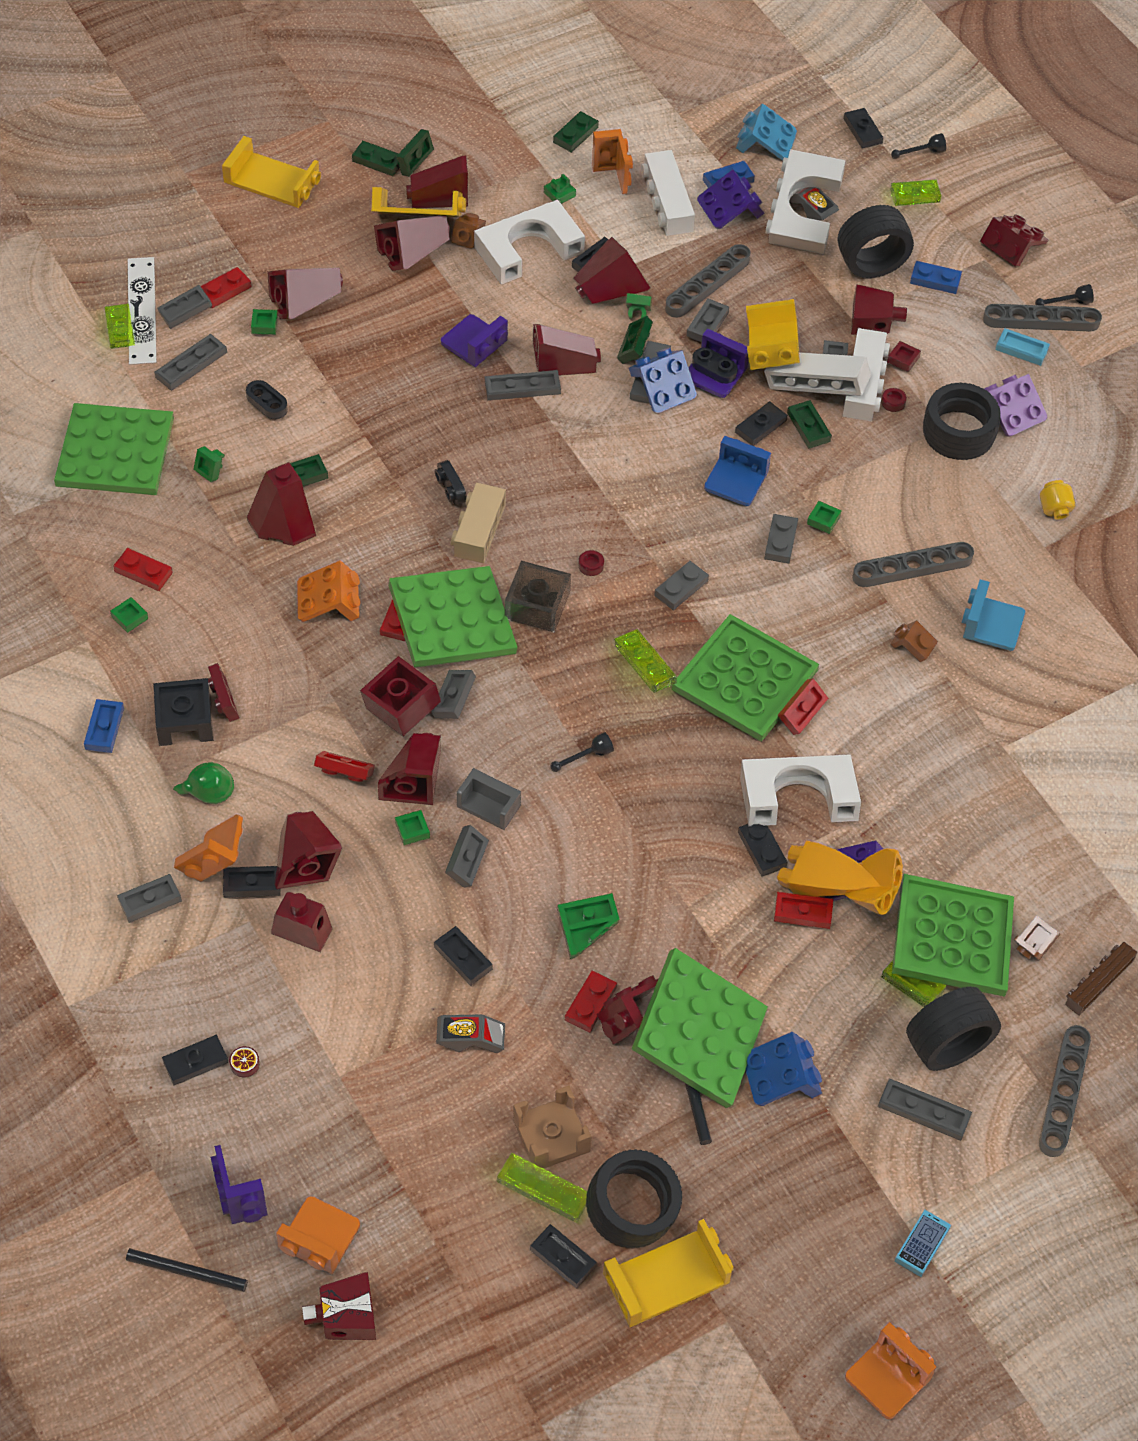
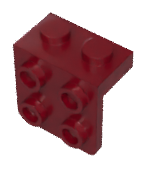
(1012, 237)
(621, 1013)

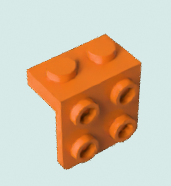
(610, 153)
(327, 590)
(215, 852)
(318, 1234)
(891, 1372)

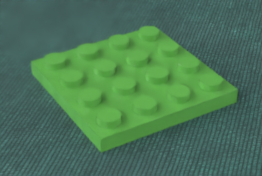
(114, 449)
(452, 616)
(744, 677)
(953, 935)
(700, 1028)

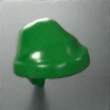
(208, 783)

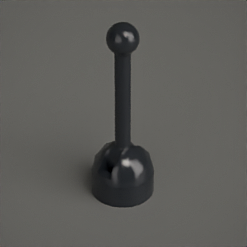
(936, 144)
(1082, 295)
(600, 745)

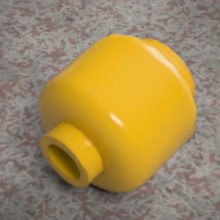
(1057, 499)

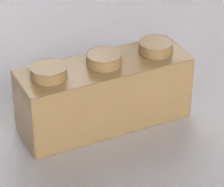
(478, 522)

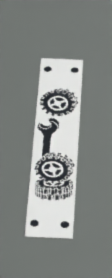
(142, 309)

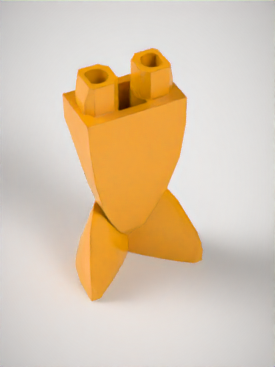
(829, 873)

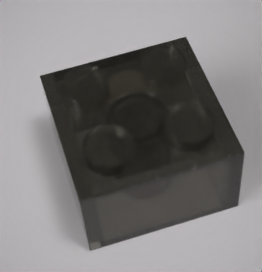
(537, 596)

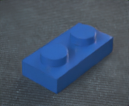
(740, 168)
(936, 277)
(103, 726)

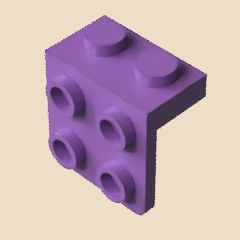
(1018, 404)

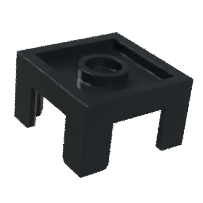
(182, 708)

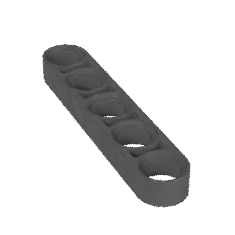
(705, 289)
(1053, 314)
(905, 572)
(1064, 1103)

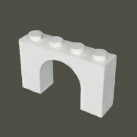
(800, 172)
(545, 221)
(828, 774)

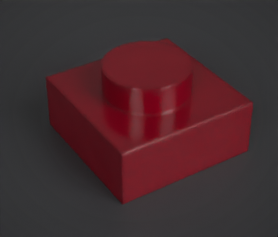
(904, 356)

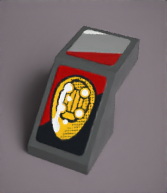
(815, 203)
(463, 1031)

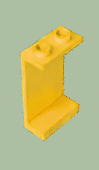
(269, 176)
(379, 206)
(772, 334)
(668, 1275)

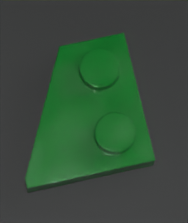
(587, 921)

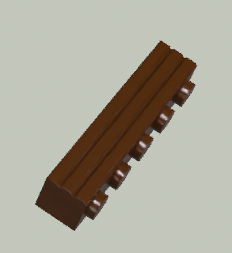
(1100, 978)

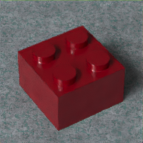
(400, 696)

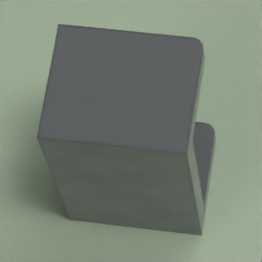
(488, 799)

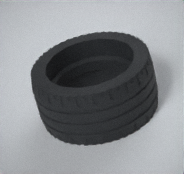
(868, 225)
(964, 399)
(953, 1028)
(659, 1176)

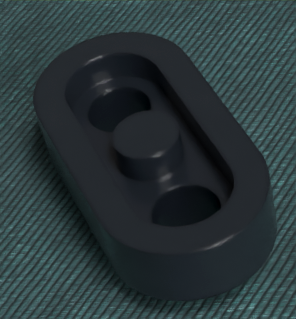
(712, 363)
(266, 399)
(453, 486)

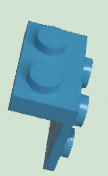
(768, 130)
(992, 620)

